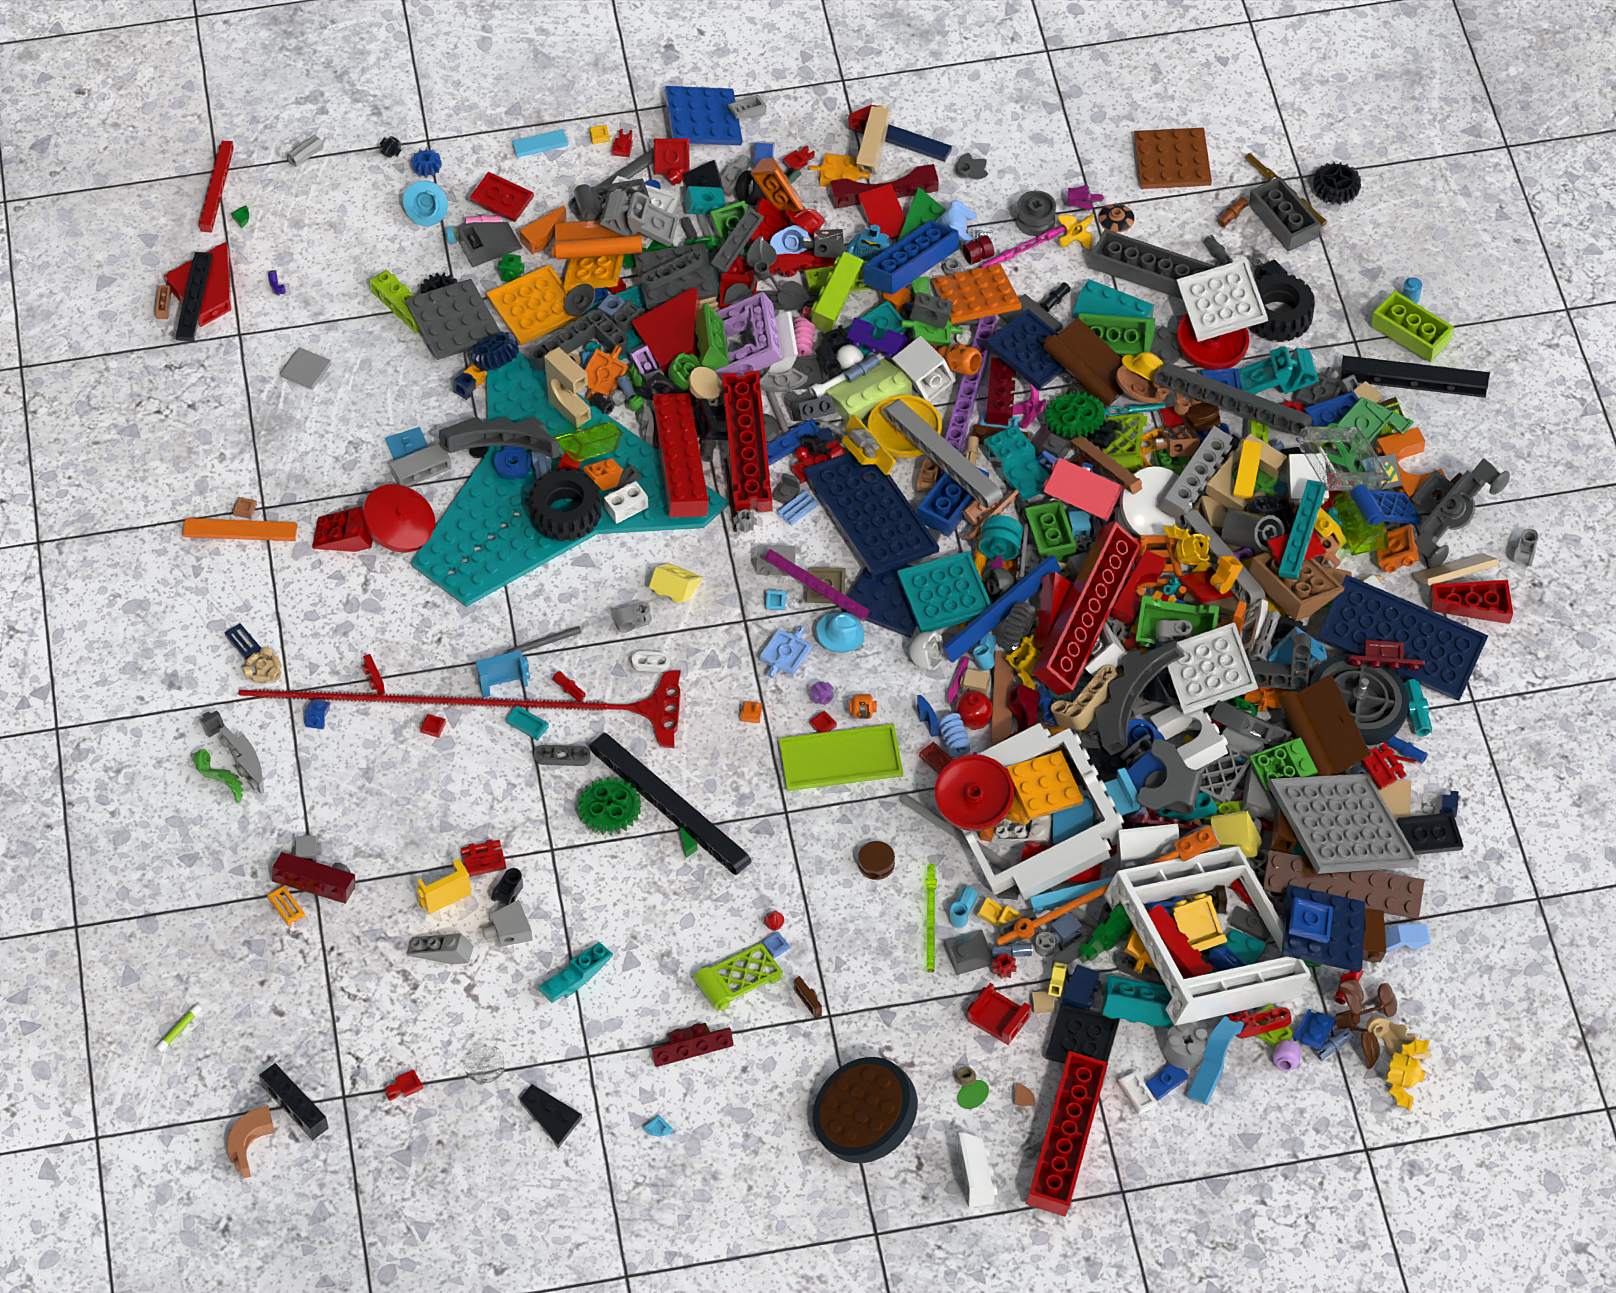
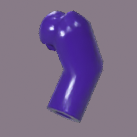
(273, 281)

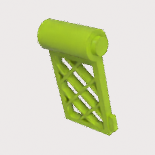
(1129, 460)
(715, 986)

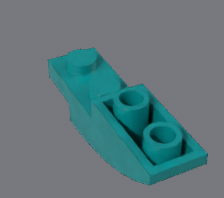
(577, 973)

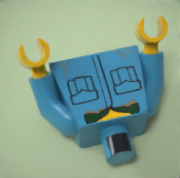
(869, 243)

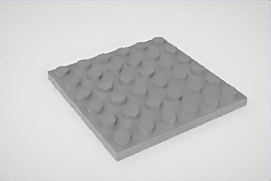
(1343, 823)

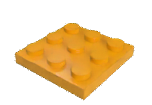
(595, 271)
(1045, 785)

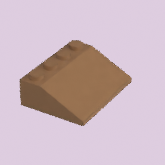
(1297, 597)

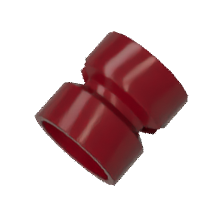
(978, 249)

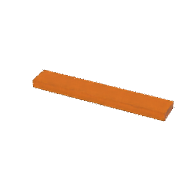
(240, 529)

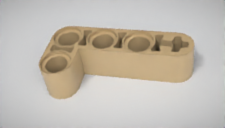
(1082, 710)

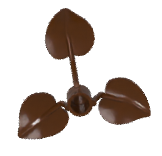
(1354, 996)

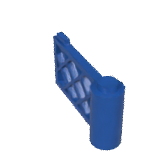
(1374, 510)

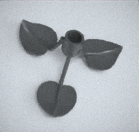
(761, 257)

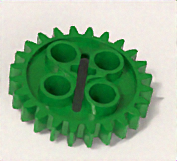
(1074, 414)
(609, 805)

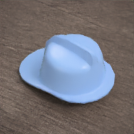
(789, 240)

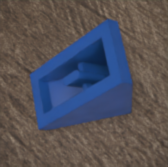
(763, 150)

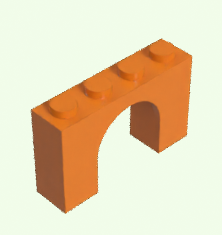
(1403, 446)

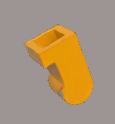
(1226, 573)

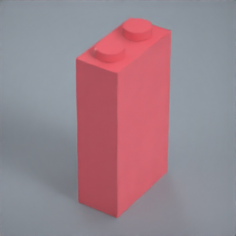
(1082, 489)

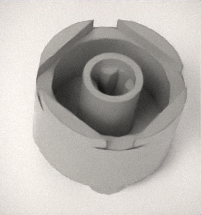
(1186, 1045)

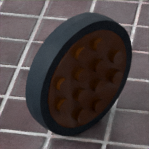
(865, 1110)

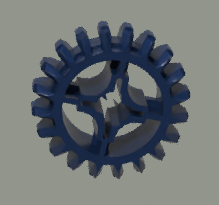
(494, 351)

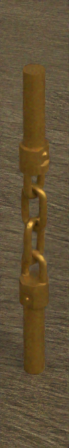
(1269, 175)

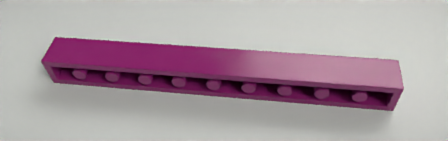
(816, 585)

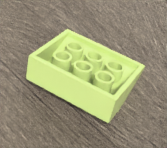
(867, 391)

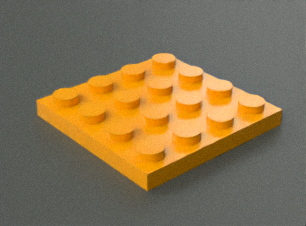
(532, 304)

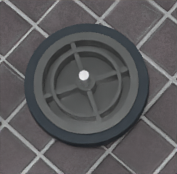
(1372, 695)

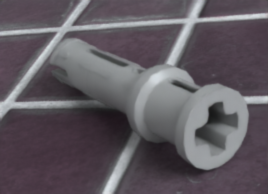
(1263, 645)

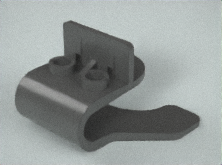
(1173, 788)

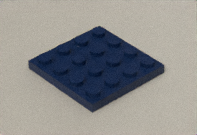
(1022, 349)
(885, 601)
(1346, 933)

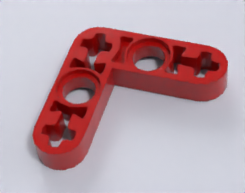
(1251, 1026)

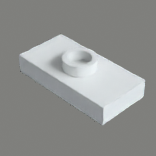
(1137, 1092)

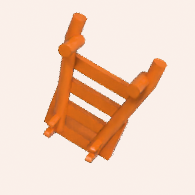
(1160, 541)

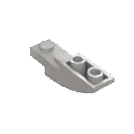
(246, 758)

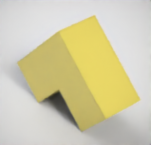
(1058, 979)

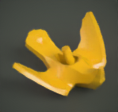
(1076, 230)

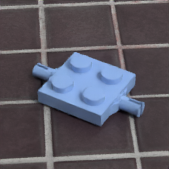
(785, 652)

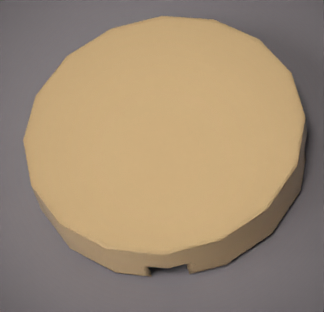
(705, 383)

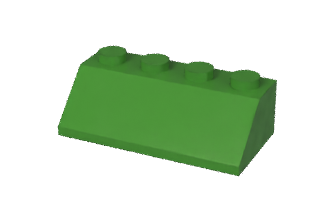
(1122, 332)

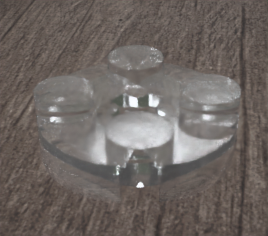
(488, 1073)

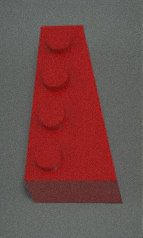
(1052, 598)
(1474, 600)
(1184, 956)

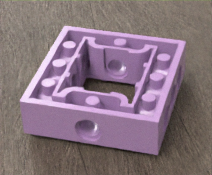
(748, 313)

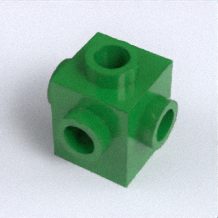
(510, 267)

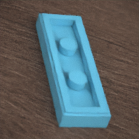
(540, 143)

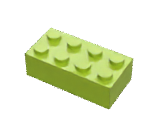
(836, 291)
(1412, 326)

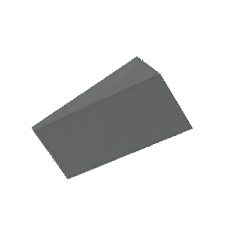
(629, 476)

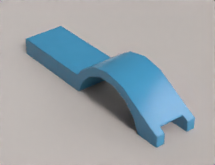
(1213, 1060)

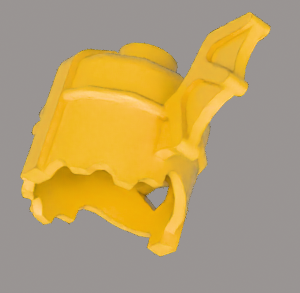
(1188, 548)
(1026, 659)
(1406, 1071)

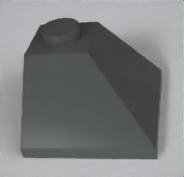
(1051, 443)
(969, 952)

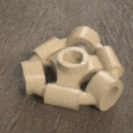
(265, 663)

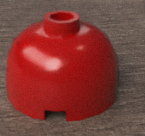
(974, 709)

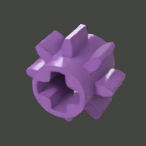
(822, 692)

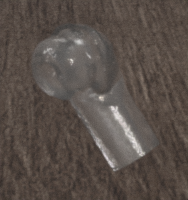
(974, 234)

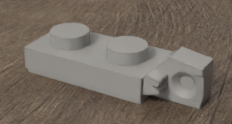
(732, 173)

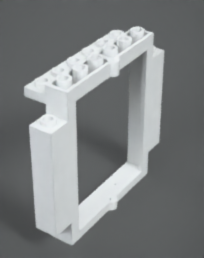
(1072, 854)

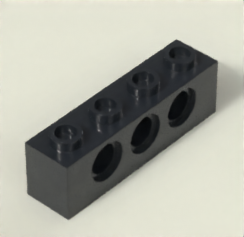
(293, 1101)

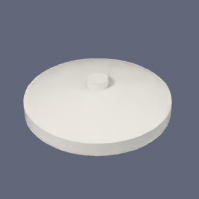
(1142, 509)

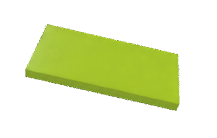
(840, 757)

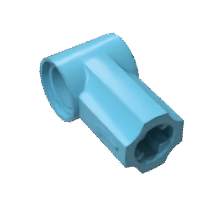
(984, 652)
(963, 907)

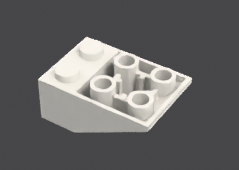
(1016, 834)

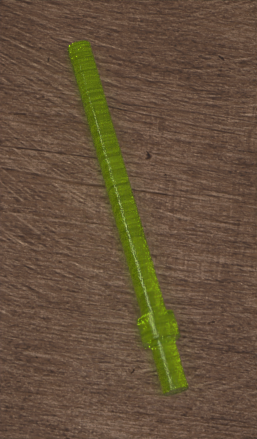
(931, 885)

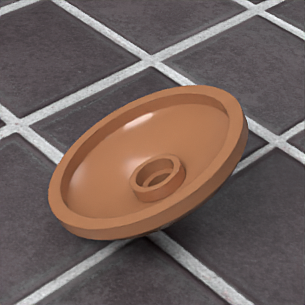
(1136, 386)

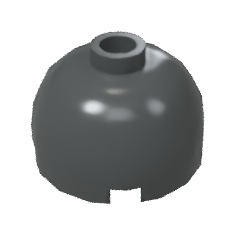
(997, 582)

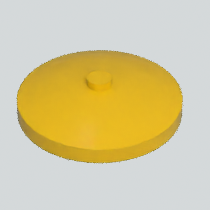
(890, 437)

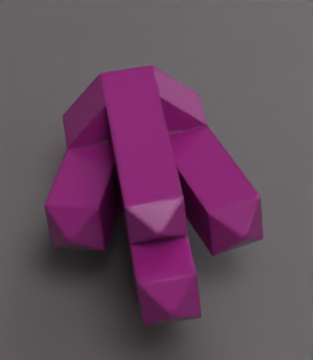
(1081, 198)

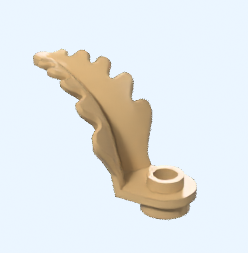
(1393, 1036)

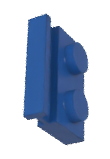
(1314, 1029)

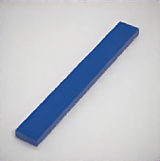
(999, 610)

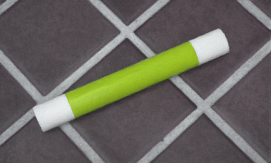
(178, 1028)

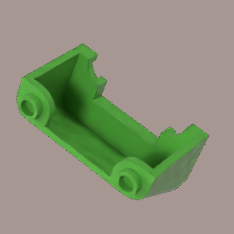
(1152, 612)

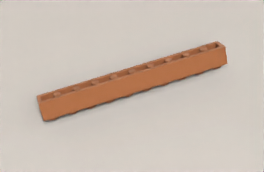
(1106, 464)

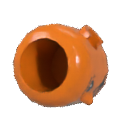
(961, 358)

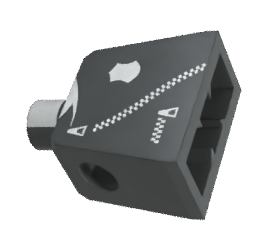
(826, 243)

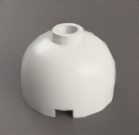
(926, 650)

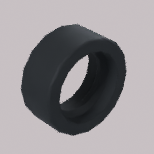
(742, 189)

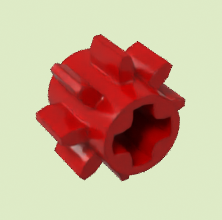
(1004, 965)

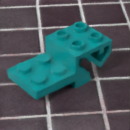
(1281, 370)
(1017, 462)

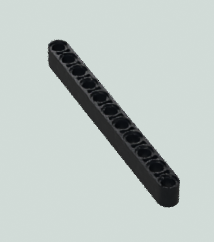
(670, 803)

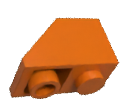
(898, 299)
(604, 473)

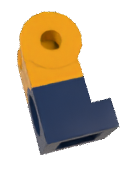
(469, 381)

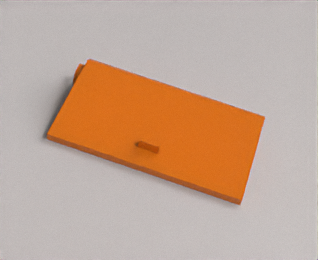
(592, 240)

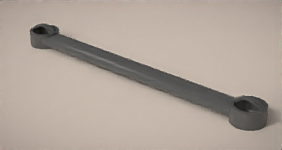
(627, 172)

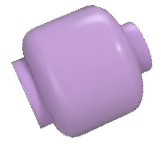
(1287, 1055)

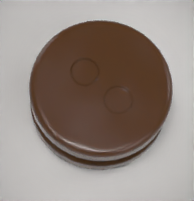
(1203, 416)
(876, 860)

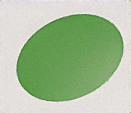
(973, 1095)

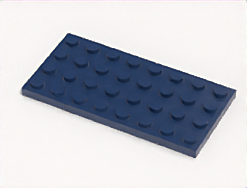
(871, 513)
(1376, 615)

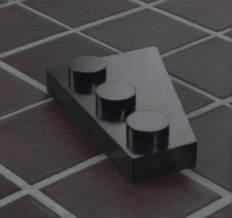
(552, 1115)

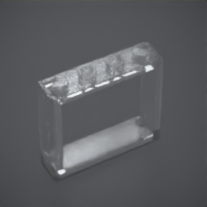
(1375, 476)

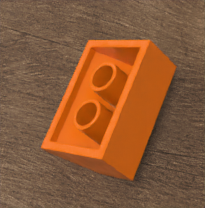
(776, 185)

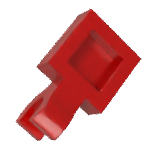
(406, 1084)

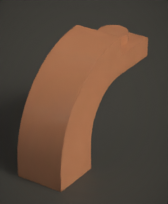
(244, 1132)

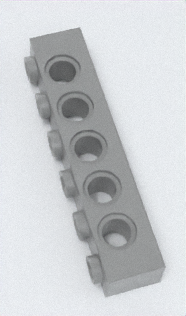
(1195, 473)

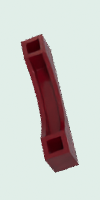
(846, 191)

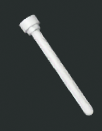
(819, 389)

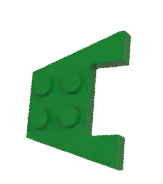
(1371, 419)

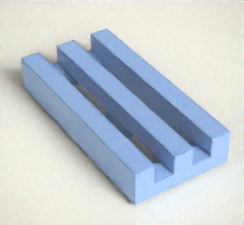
(796, 505)

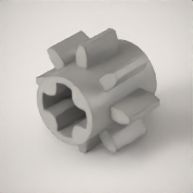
(745, 520)

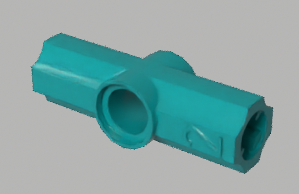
(1418, 708)

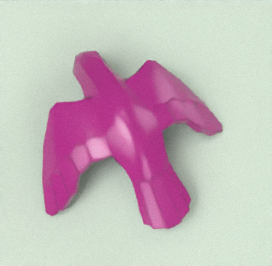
(1029, 408)

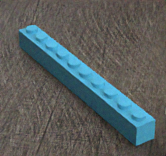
(1058, 898)

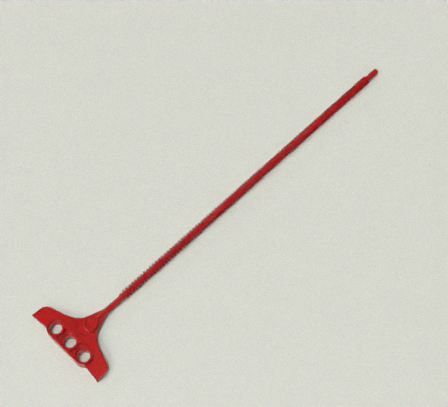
(651, 708)

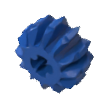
(426, 163)

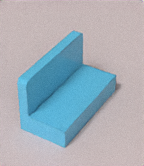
(1122, 793)

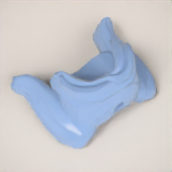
(956, 218)

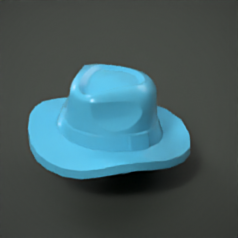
(425, 203)
(840, 632)

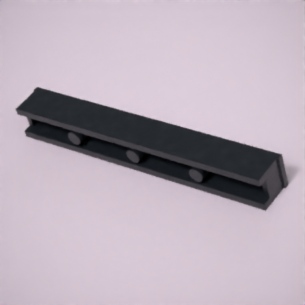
(1416, 376)

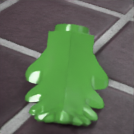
(636, 381)
(202, 761)

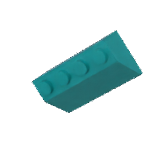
(1106, 300)
(1136, 1001)

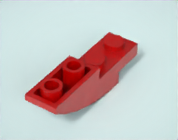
(789, 264)

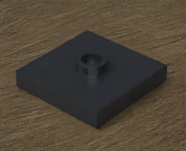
(704, 176)

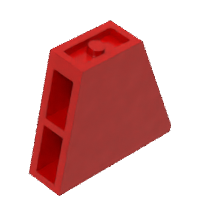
(218, 291)
(670, 328)

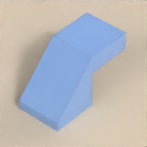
(1411, 935)

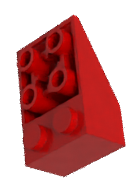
(342, 532)

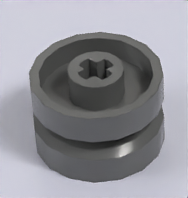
(1035, 213)

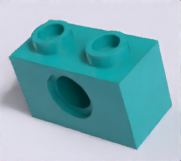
(703, 200)

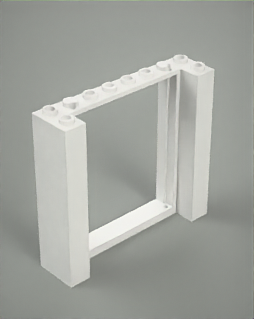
(1219, 991)

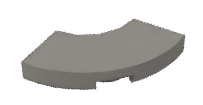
(783, 381)

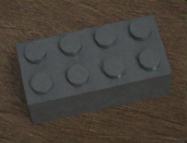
(1284, 213)

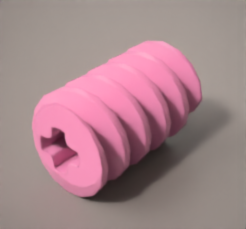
(804, 334)

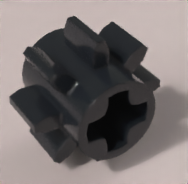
(390, 146)

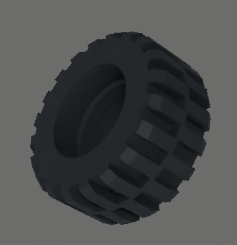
(1290, 291)
(566, 524)

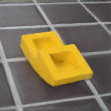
(996, 914)

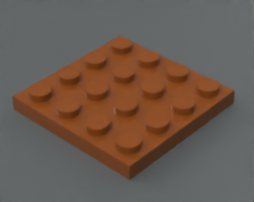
(1172, 158)

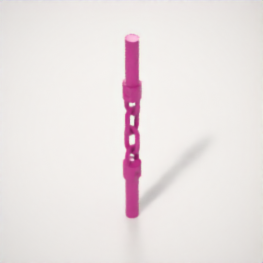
(1008, 254)

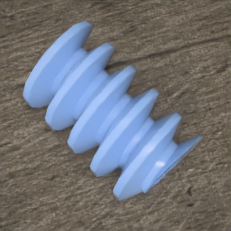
(954, 735)

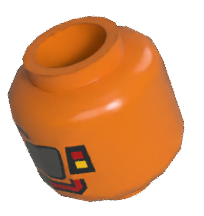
(862, 706)

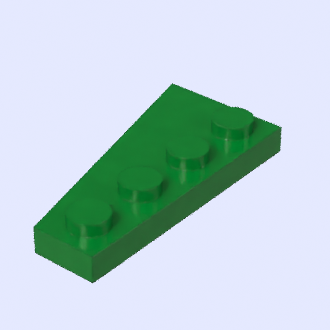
(921, 211)

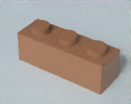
(163, 302)

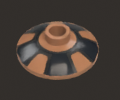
(1116, 218)

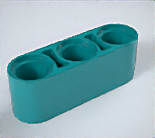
(1200, 810)

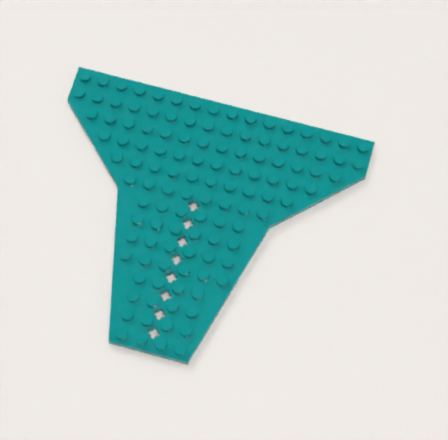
(491, 501)

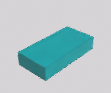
(527, 723)

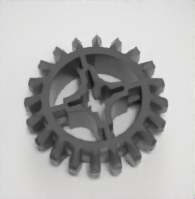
(1018, 625)

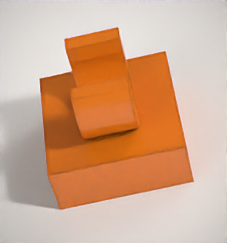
(751, 712)

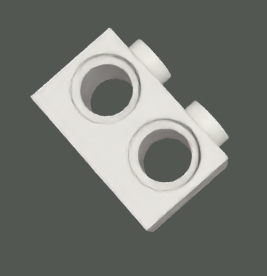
(625, 502)

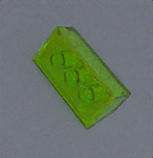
(1358, 533)

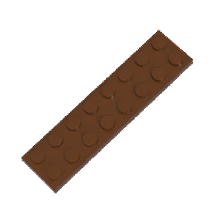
(1378, 889)

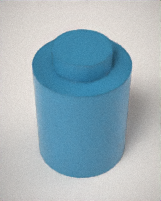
(1412, 289)

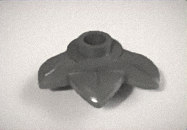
(971, 167)

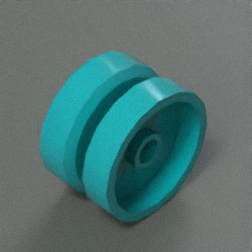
(1001, 537)

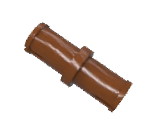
(1232, 212)

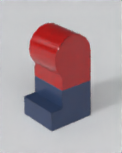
(837, 449)

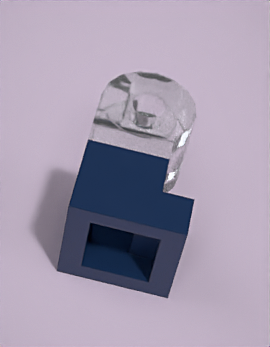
(1435, 804)

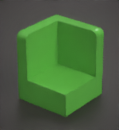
(920, 284)

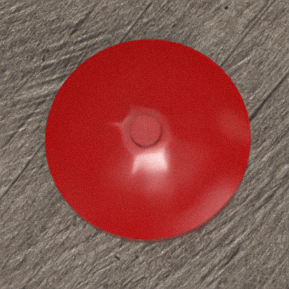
(1213, 353)
(398, 518)
(974, 792)

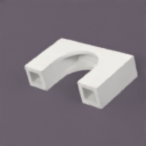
(1205, 747)

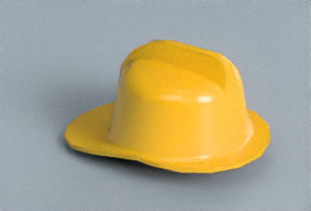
(1144, 364)

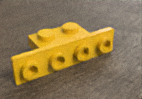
(883, 457)

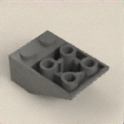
(487, 241)

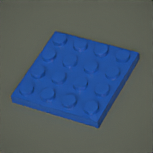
(702, 115)

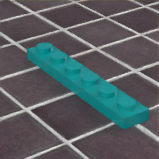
(1302, 530)

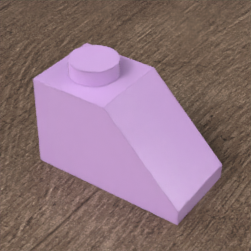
(643, 360)

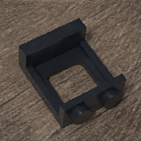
(705, 418)

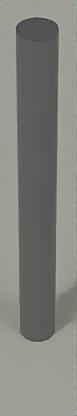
(546, 640)

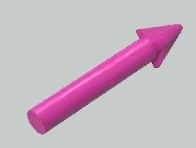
(952, 693)

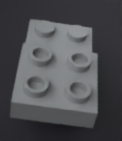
(638, 216)

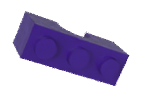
(862, 335)

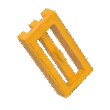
(294, 917)

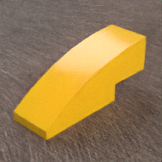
(1247, 469)

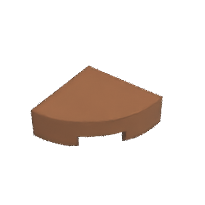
(1024, 1096)

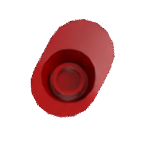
(807, 219)

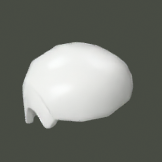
(849, 356)

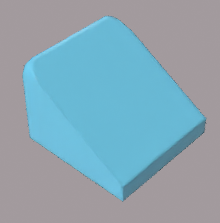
(776, 600)

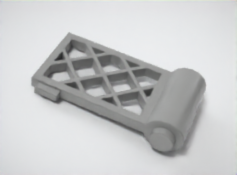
(1242, 747)

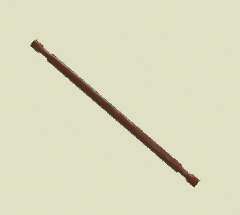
(730, 493)

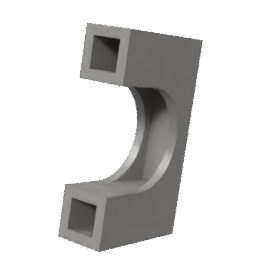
(1256, 799)

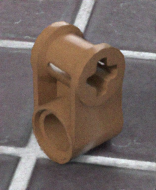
(927, 478)

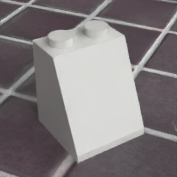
(924, 368)
(1298, 472)

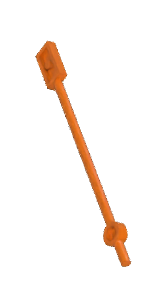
(1185, 848)

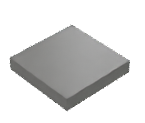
(306, 368)

